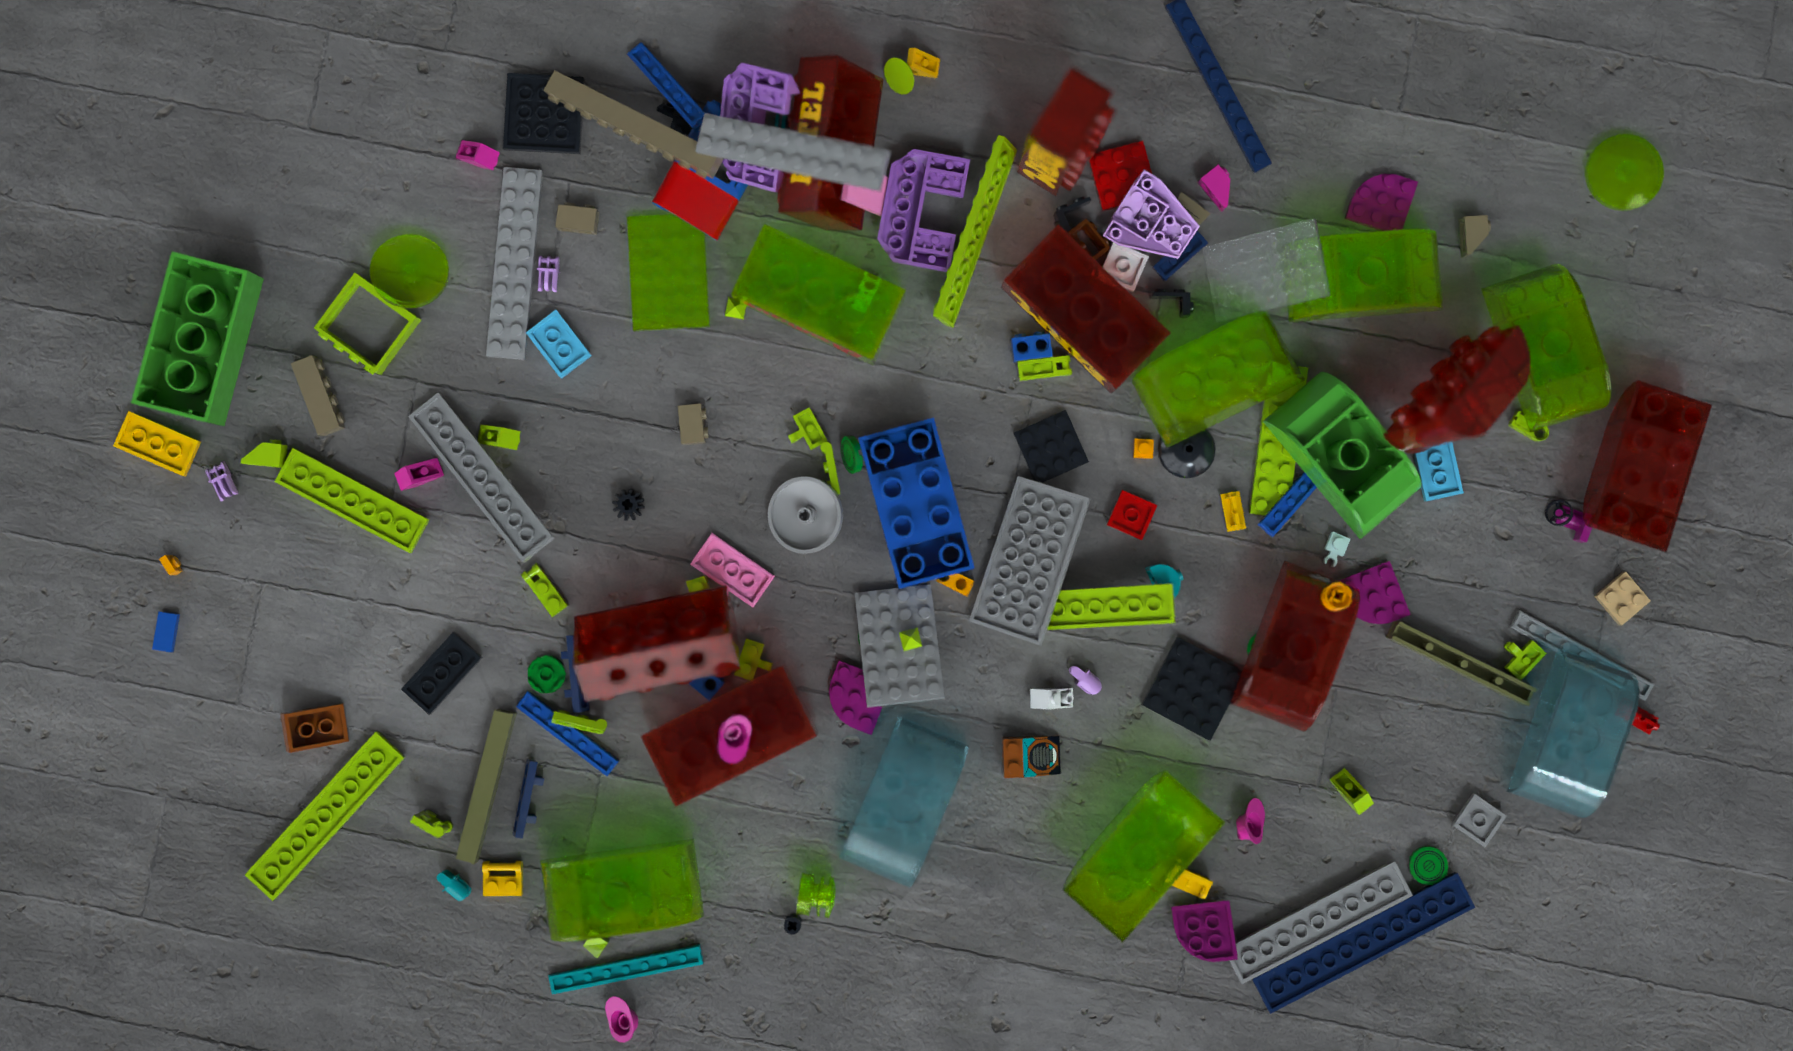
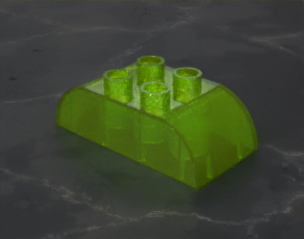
(1216, 377)
(1141, 854)

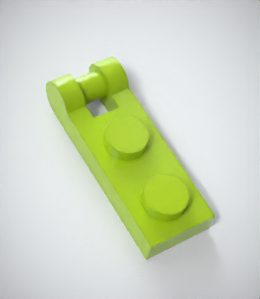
(1043, 368)
(830, 467)
(545, 590)
(579, 722)

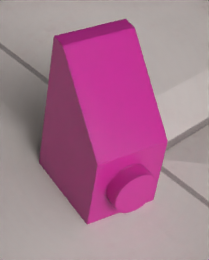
(477, 154)
(1217, 186)
(418, 474)

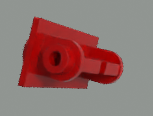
(1645, 721)

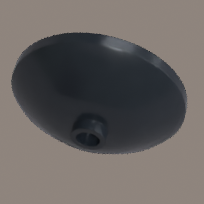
(1188, 464)

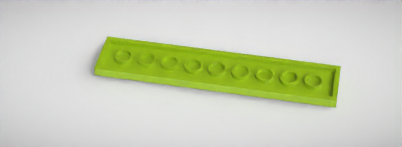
(975, 231)
(325, 816)

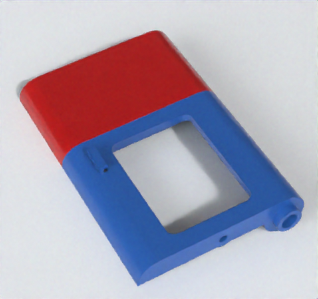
(699, 200)

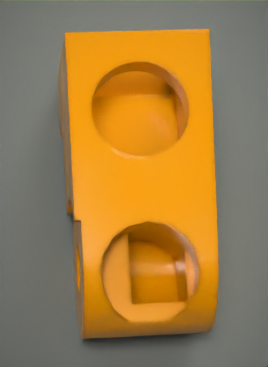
(958, 583)

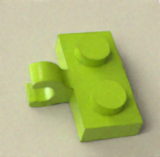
(808, 429)
(751, 659)
(1523, 659)

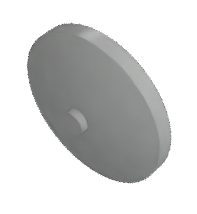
(805, 515)

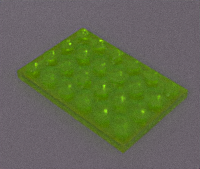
(667, 273)

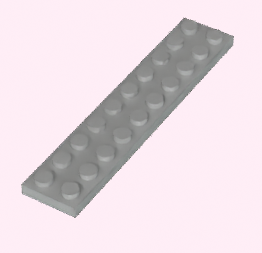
(793, 152)
(514, 263)
(481, 477)
(1319, 921)

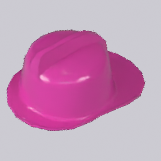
(734, 738)
(1251, 823)
(621, 1019)

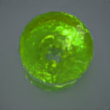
(815, 895)

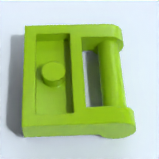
(428, 822)

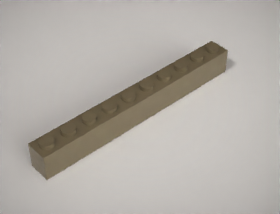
(630, 123)

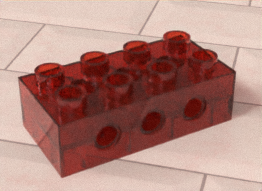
(655, 644)

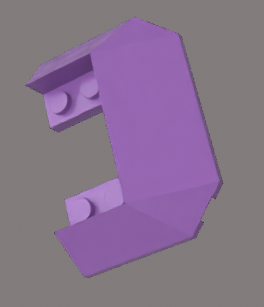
(746, 98)
(903, 205)

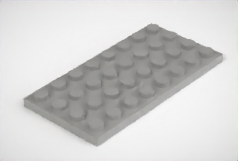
(1029, 560)

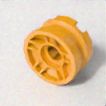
(1334, 604)

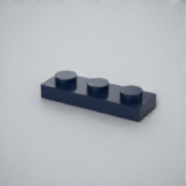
(1168, 266)

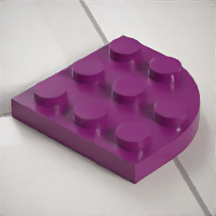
(1382, 202)
(1379, 594)
(849, 698)
(1206, 930)

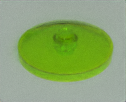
(1624, 172)
(409, 271)

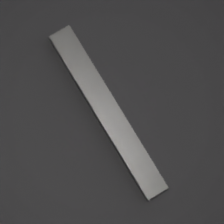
(1554, 639)

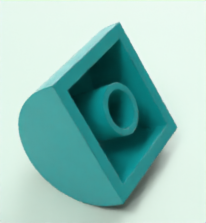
(1165, 575)

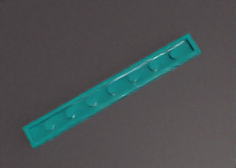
(626, 969)

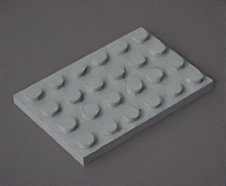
(888, 671)

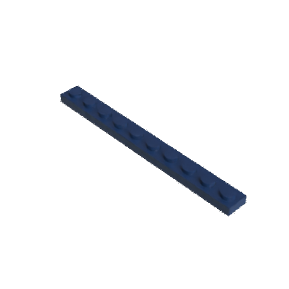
(1218, 85)

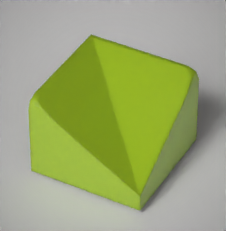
(596, 946)

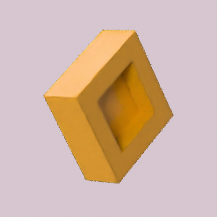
(1143, 448)
(171, 564)

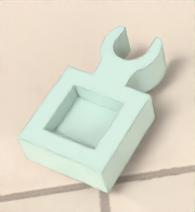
(1336, 546)

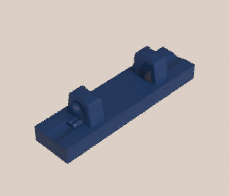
(578, 701)
(522, 815)

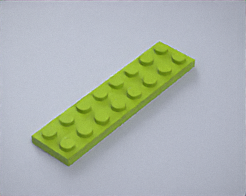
(1273, 463)
(352, 500)
(1114, 607)

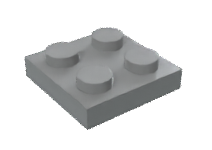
(1478, 820)

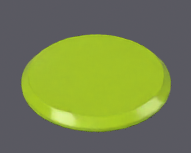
(899, 76)

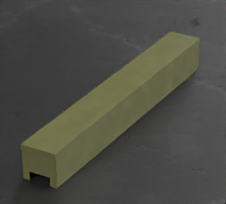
(1460, 663)
(486, 786)

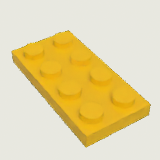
(157, 443)

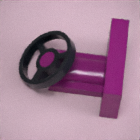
(1569, 518)

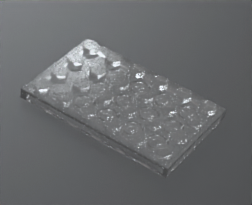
(1266, 270)

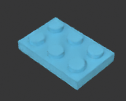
(558, 344)
(1438, 472)

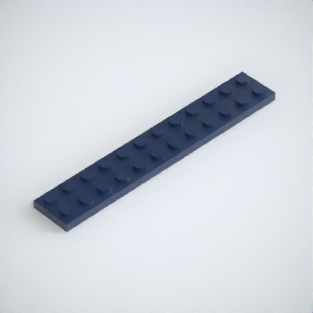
(1364, 942)

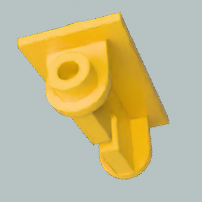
(1233, 511)

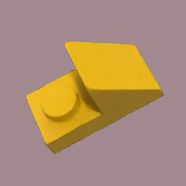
(923, 63)

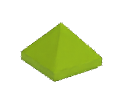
(735, 309)
(910, 639)

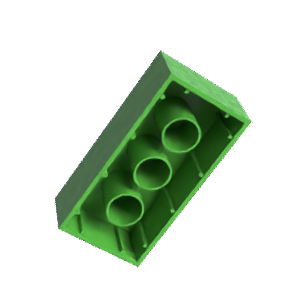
(197, 339)

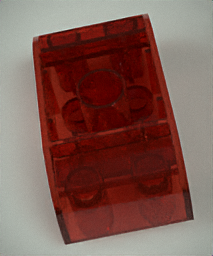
(1465, 391)
(1645, 464)
(1295, 650)

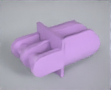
(548, 279)
(222, 483)
(1086, 680)

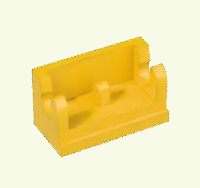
(1193, 883)

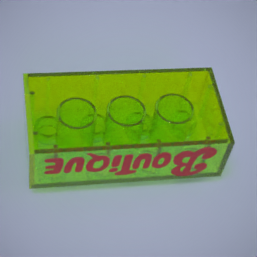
(818, 294)

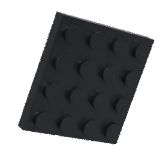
(537, 123)
(1193, 689)

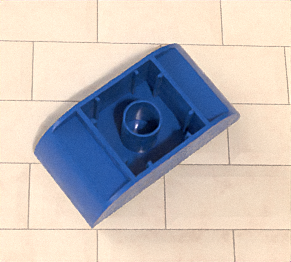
(916, 503)

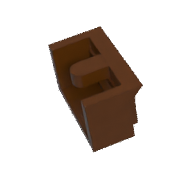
(1091, 231)

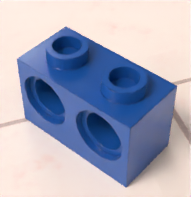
(1032, 351)
(700, 685)

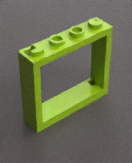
(337, 306)

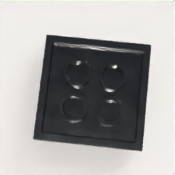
(1051, 447)

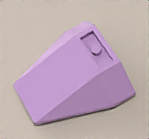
(1151, 219)

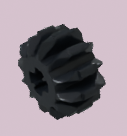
(623, 509)

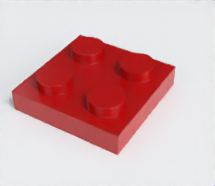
(1131, 515)

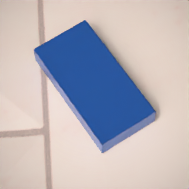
(166, 631)

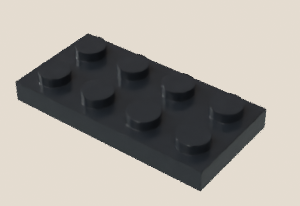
(441, 673)

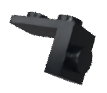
(1059, 215)
(1186, 306)

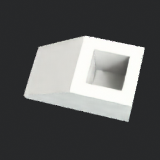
(1051, 698)

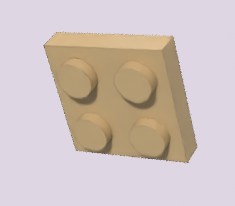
(1622, 598)

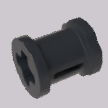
(792, 930)

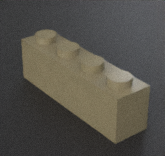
(318, 396)

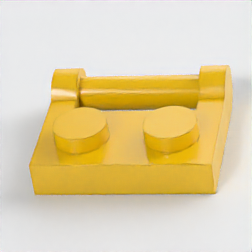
(502, 885)

